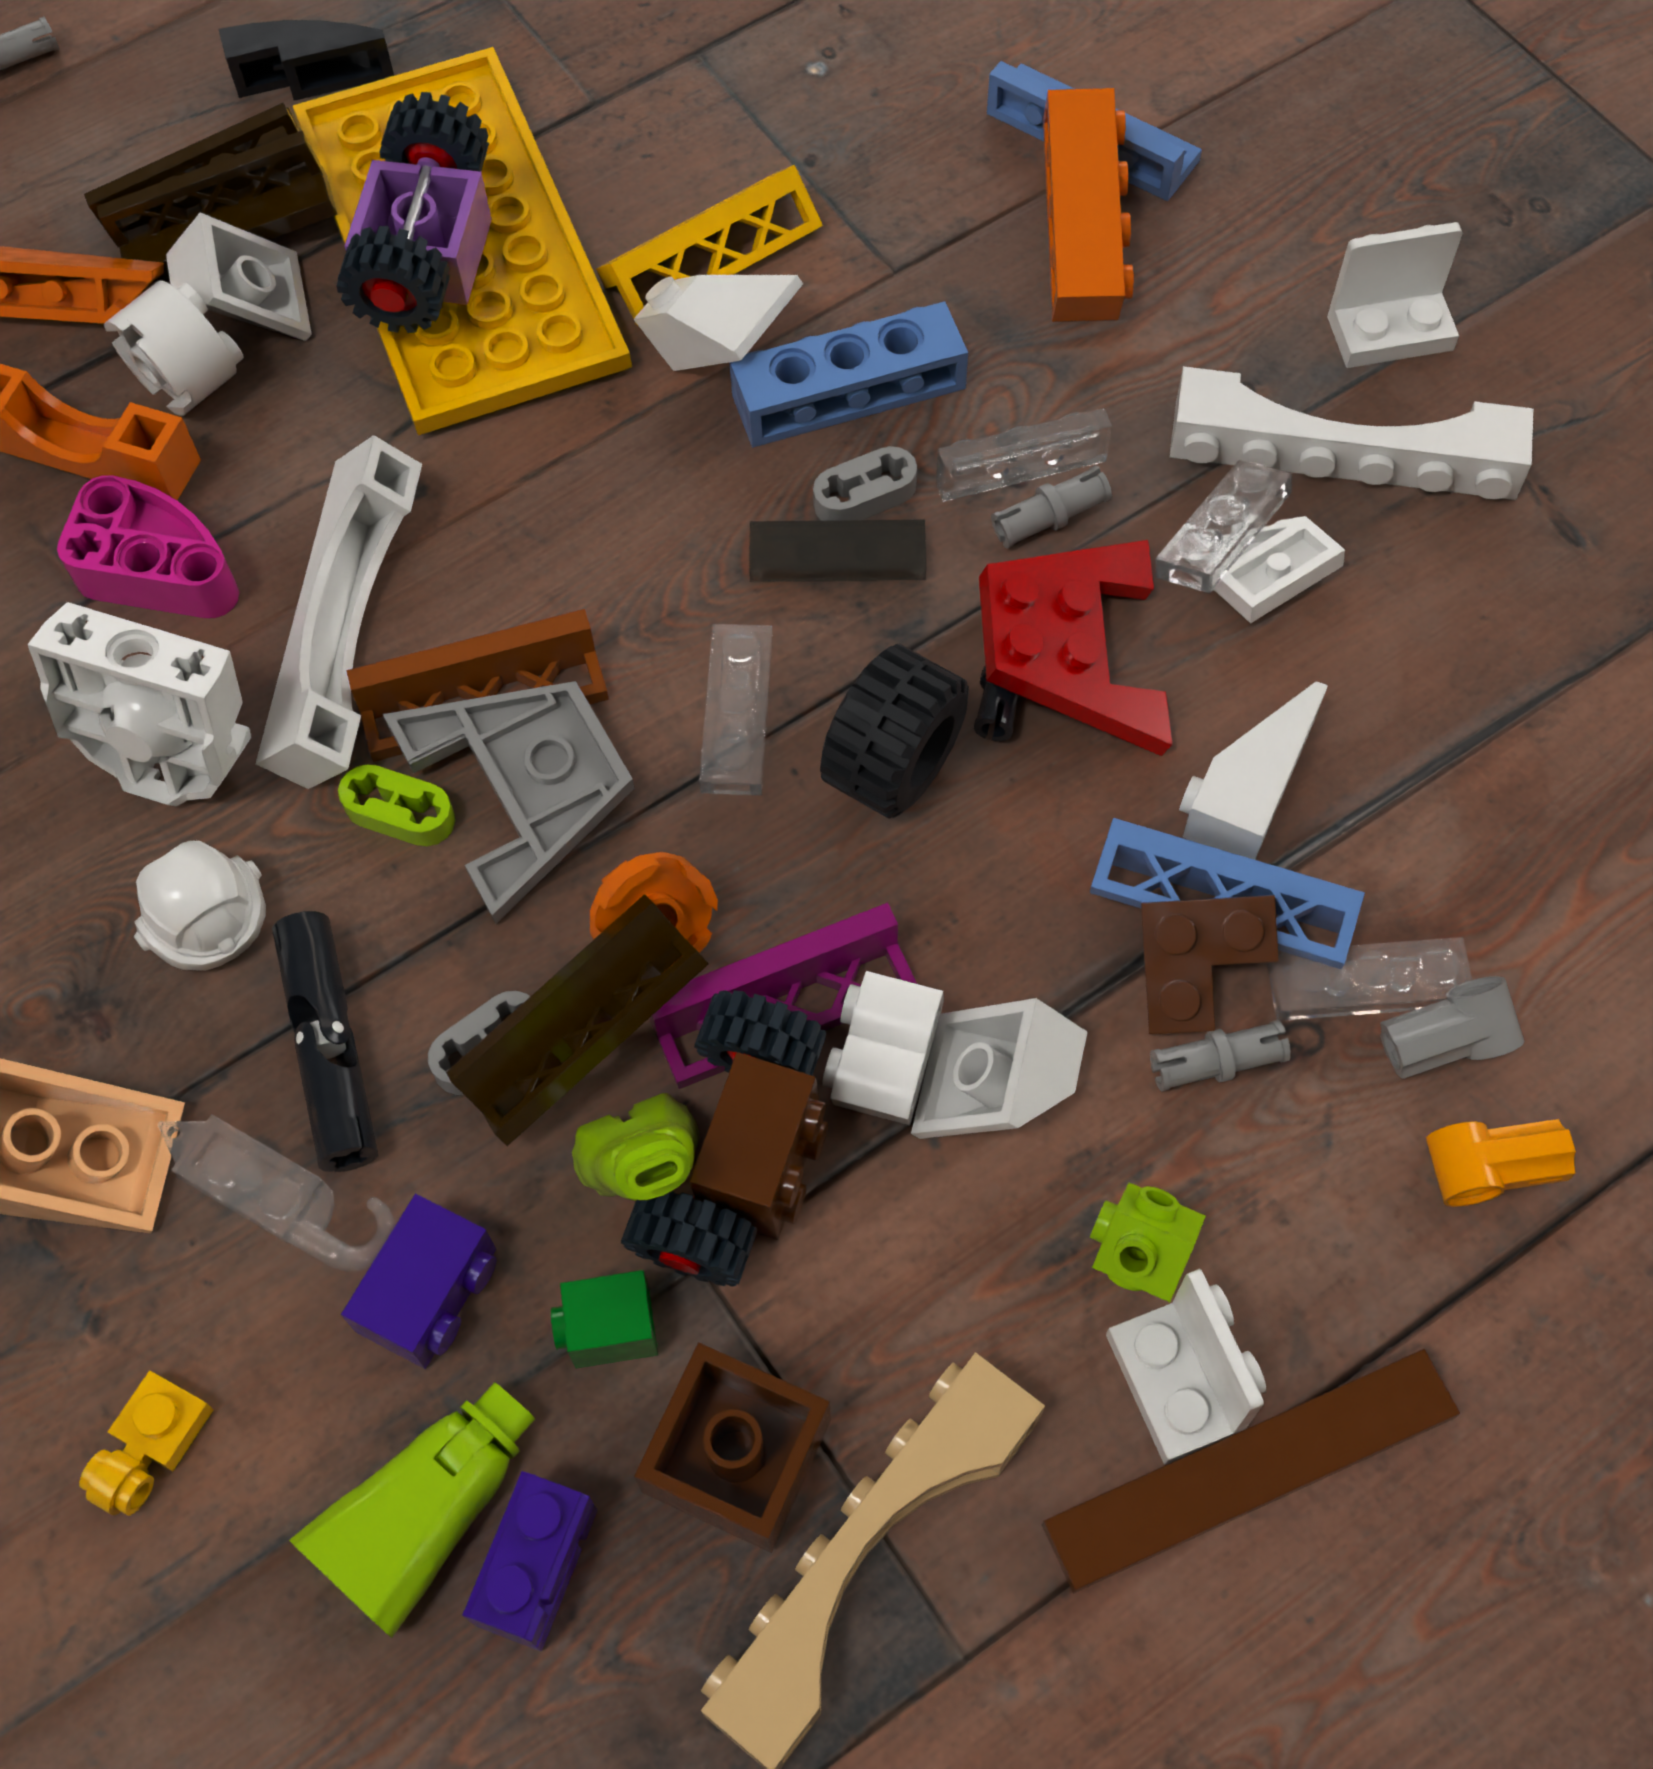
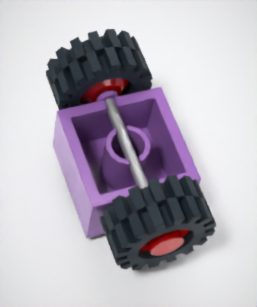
(418, 217)

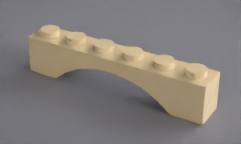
(966, 1438)

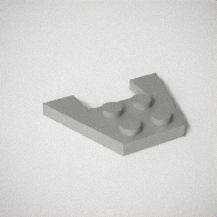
(545, 766)

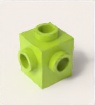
(1145, 1240)

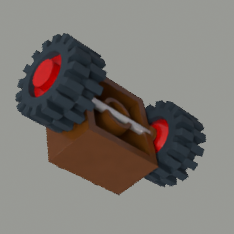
(753, 1148)

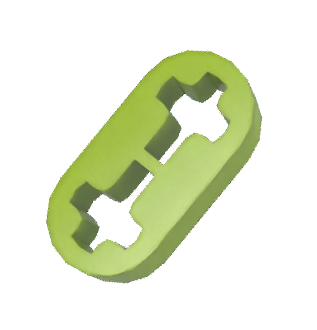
(400, 796)

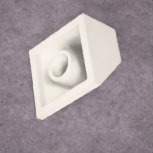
(241, 276)
(712, 316)
(997, 1068)

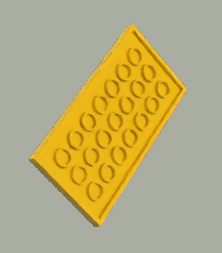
(535, 302)

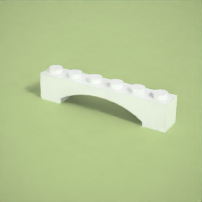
(1469, 454)
(311, 711)

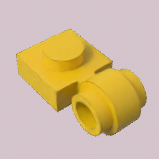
(155, 1426)

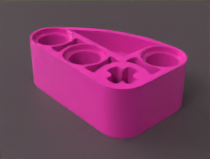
(144, 551)

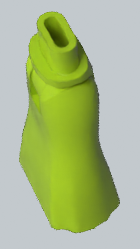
(639, 1155)
(405, 1520)

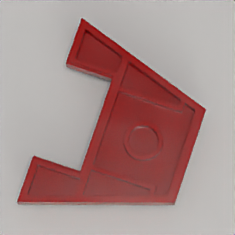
(1051, 643)

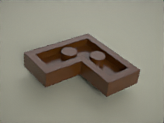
(1183, 944)

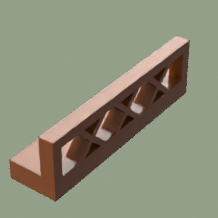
(474, 666)

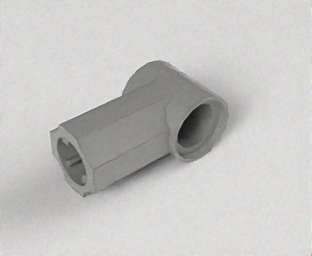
(1471, 1023)

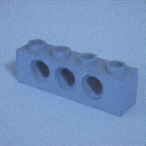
(849, 373)

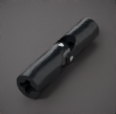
(322, 1031)

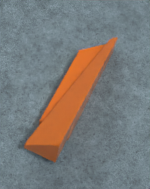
(70, 284)

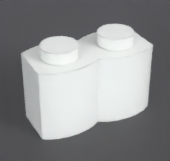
(885, 1047)

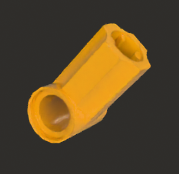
(1482, 1162)

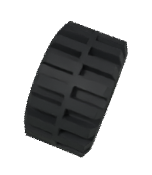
(894, 730)

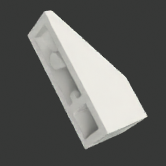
(1248, 778)

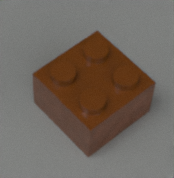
(734, 1447)

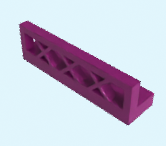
(781, 972)

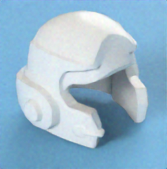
(199, 907)

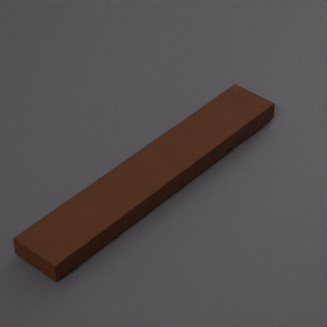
(1248, 1470)

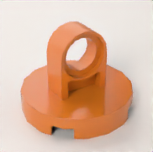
(670, 883)

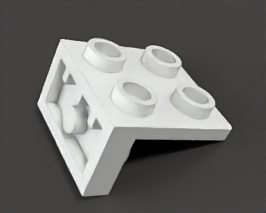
(1392, 295)
(1189, 1370)

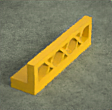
(712, 220)

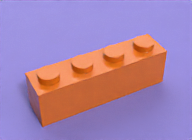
(1085, 205)

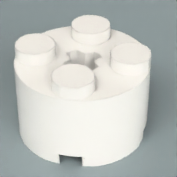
(174, 345)

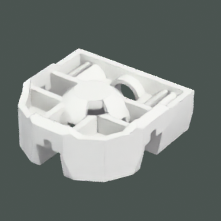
(142, 707)

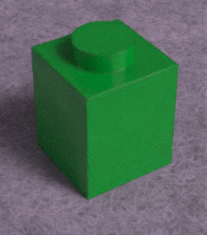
(605, 1319)

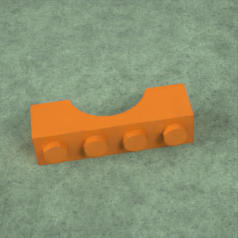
(137, 446)

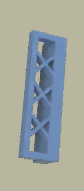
(1154, 157)
(1229, 875)

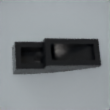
(305, 56)

